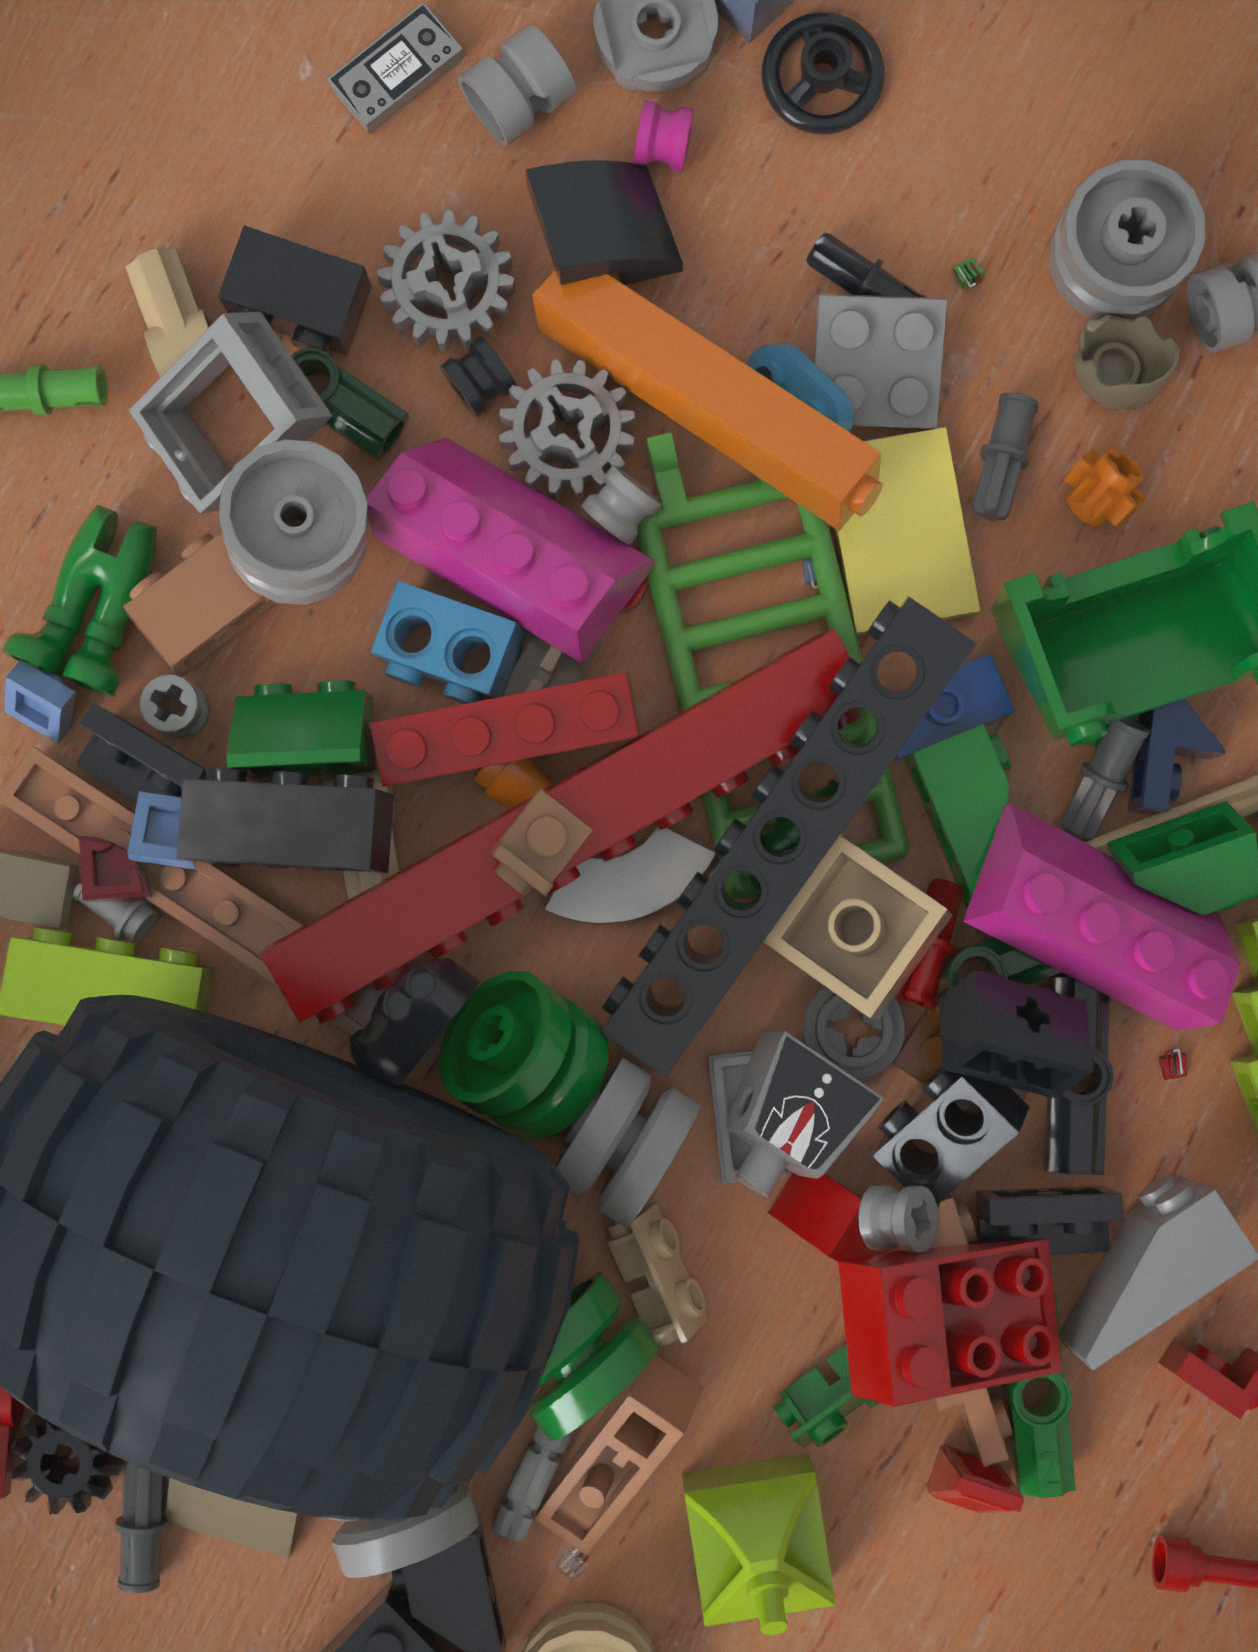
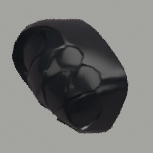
(410, 1018)

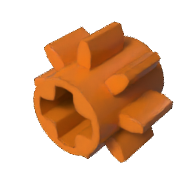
(1104, 487)

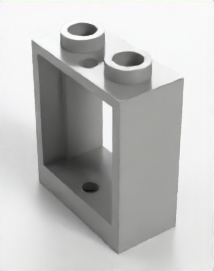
(267, 372)

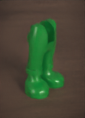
(81, 574)

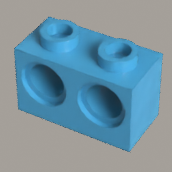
(453, 633)

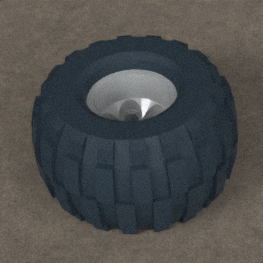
(269, 1263)

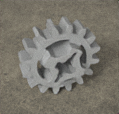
(468, 271)
(544, 442)

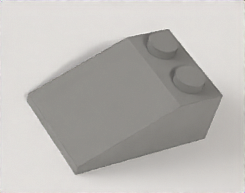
(1156, 1265)

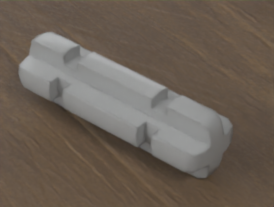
(529, 1485)

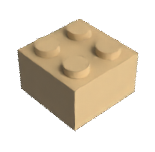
(858, 928)

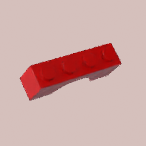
(505, 729)

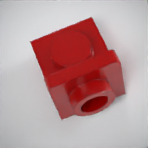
(1207, 1375)

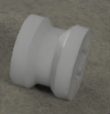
(621, 505)
(898, 1218)

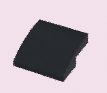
(603, 221)

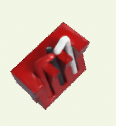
(1173, 1065)

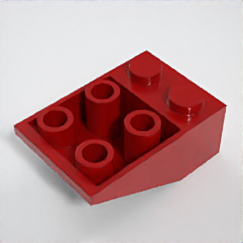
(949, 1320)

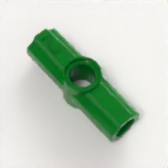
(1042, 1437)

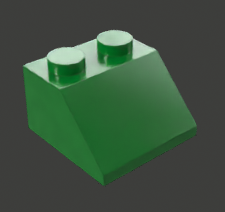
(302, 731)

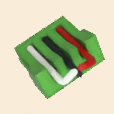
(968, 273)

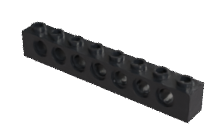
(662, 1032)

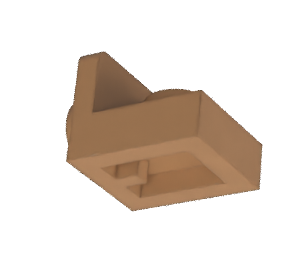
(538, 844)

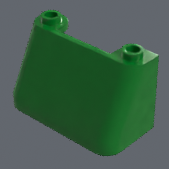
(1137, 628)

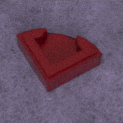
(109, 873)

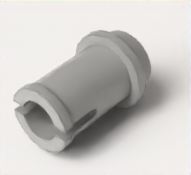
(128, 916)

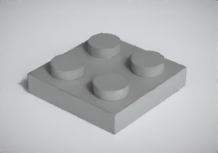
(883, 356)

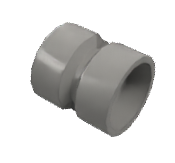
(518, 84)
(1225, 304)

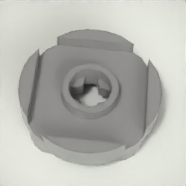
(649, 62)

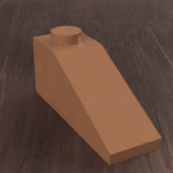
(620, 1454)

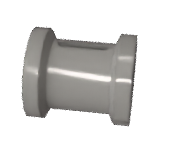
(154, 699)

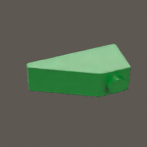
(964, 797)

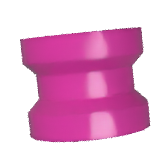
(663, 135)

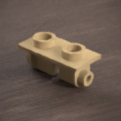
(673, 1301)

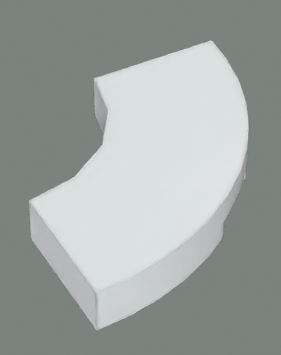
(633, 882)

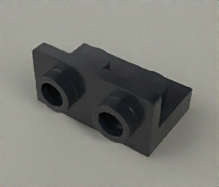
(132, 758)
(1066, 1216)

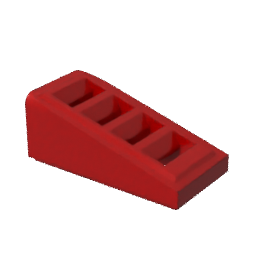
(965, 1482)

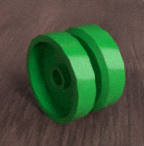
(524, 1055)
(590, 1364)

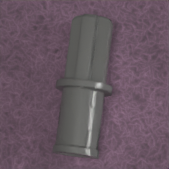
(1005, 456)
(1104, 778)
(140, 1529)

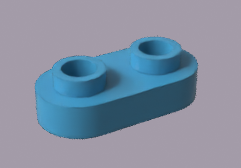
(804, 380)

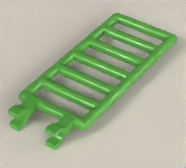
(682, 640)

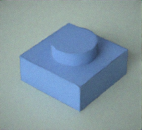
(39, 701)
(156, 831)

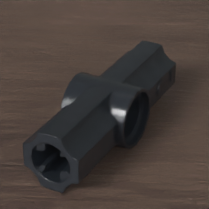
(1079, 1120)

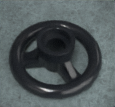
(824, 45)

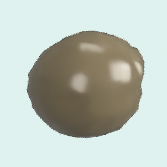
(1124, 361)

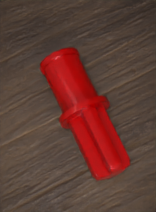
(924, 981)

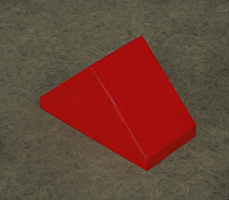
(823, 1215)

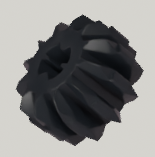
(56, 1479)

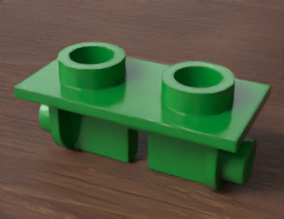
(818, 1405)

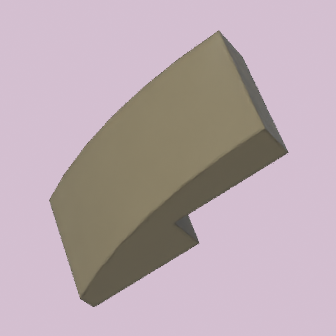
(36, 888)

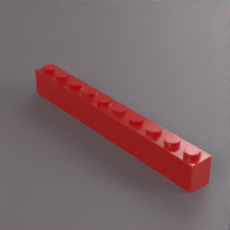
(614, 795)

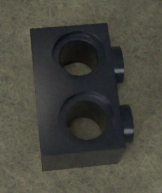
(959, 1138)

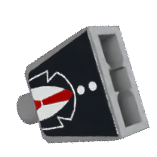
(795, 1112)

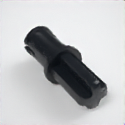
(854, 271)

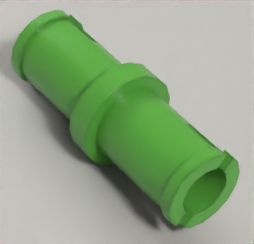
(49, 389)

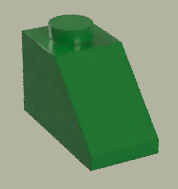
(1195, 859)

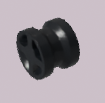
(478, 376)

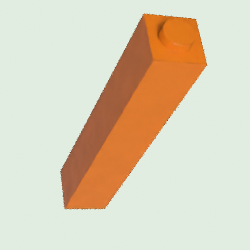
(712, 395)

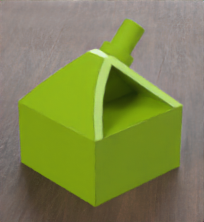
(758, 1541)

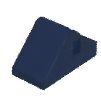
(1154, 775)

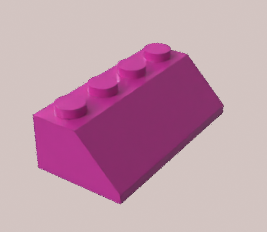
(505, 544)
(1099, 927)

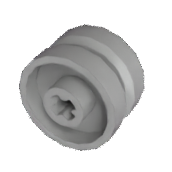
(1126, 240)
(288, 484)
(626, 1142)
(389, 1544)

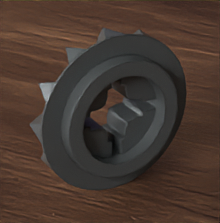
(870, 1053)

